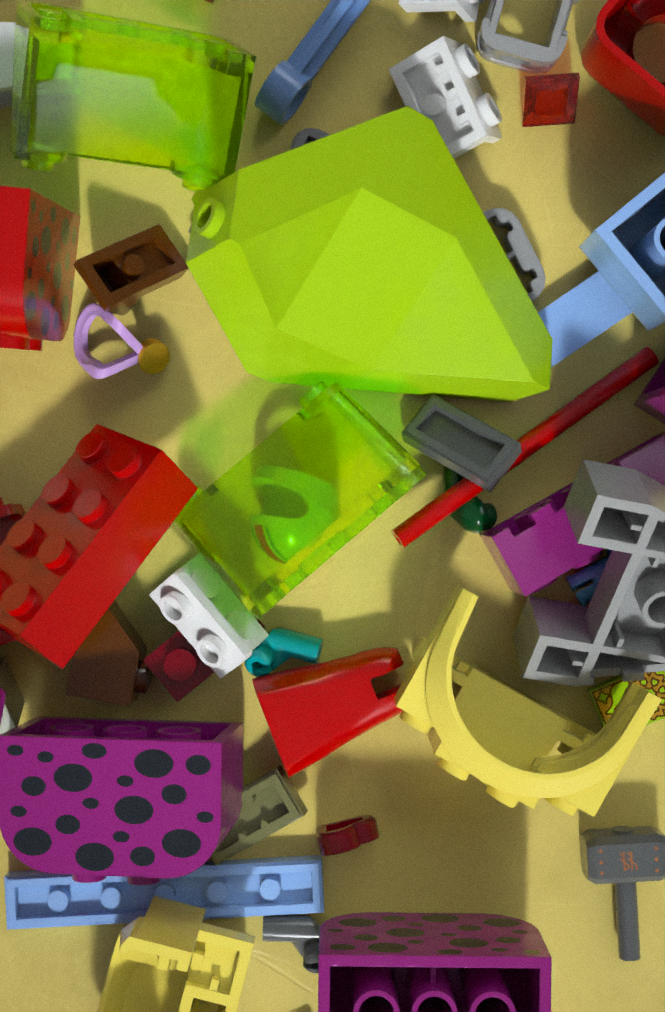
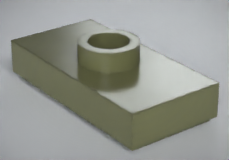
(266, 808)

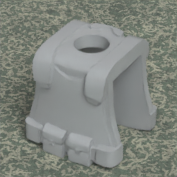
(520, 53)

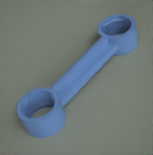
(292, 79)

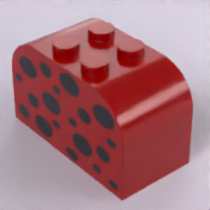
(35, 268)

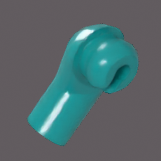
(281, 646)

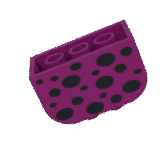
(119, 795)
(432, 963)

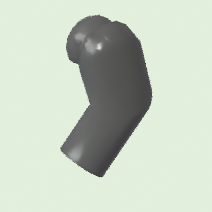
(300, 931)

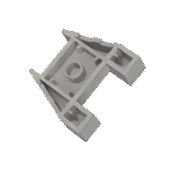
(626, 616)

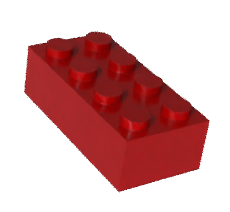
(86, 540)

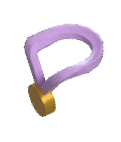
(149, 355)

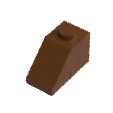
(110, 662)

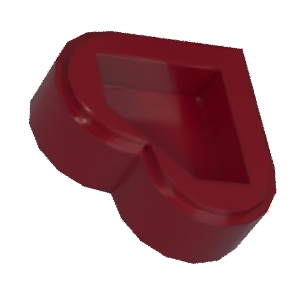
(346, 834)

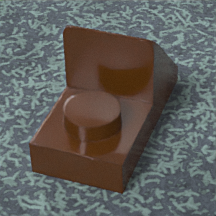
(131, 269)

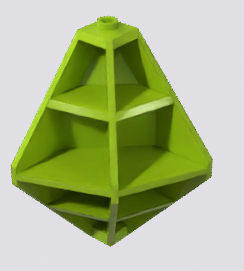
(367, 270)

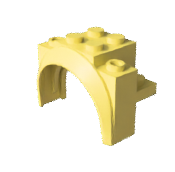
(507, 735)
(176, 963)

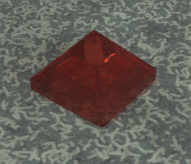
(550, 99)

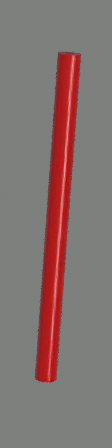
(530, 443)

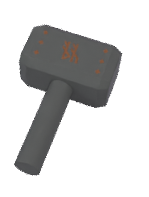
(623, 858)

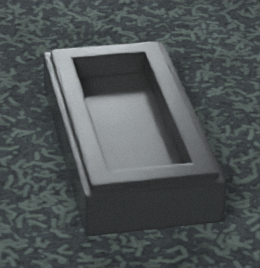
(461, 442)

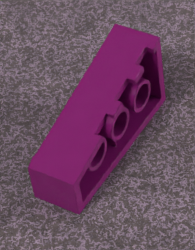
(539, 540)

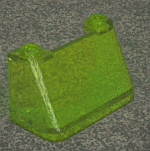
(126, 94)
(298, 497)

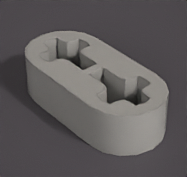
(519, 249)

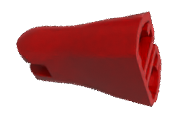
(326, 704)

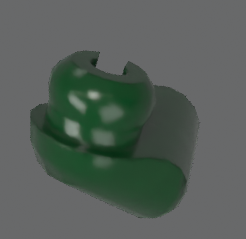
(474, 514)

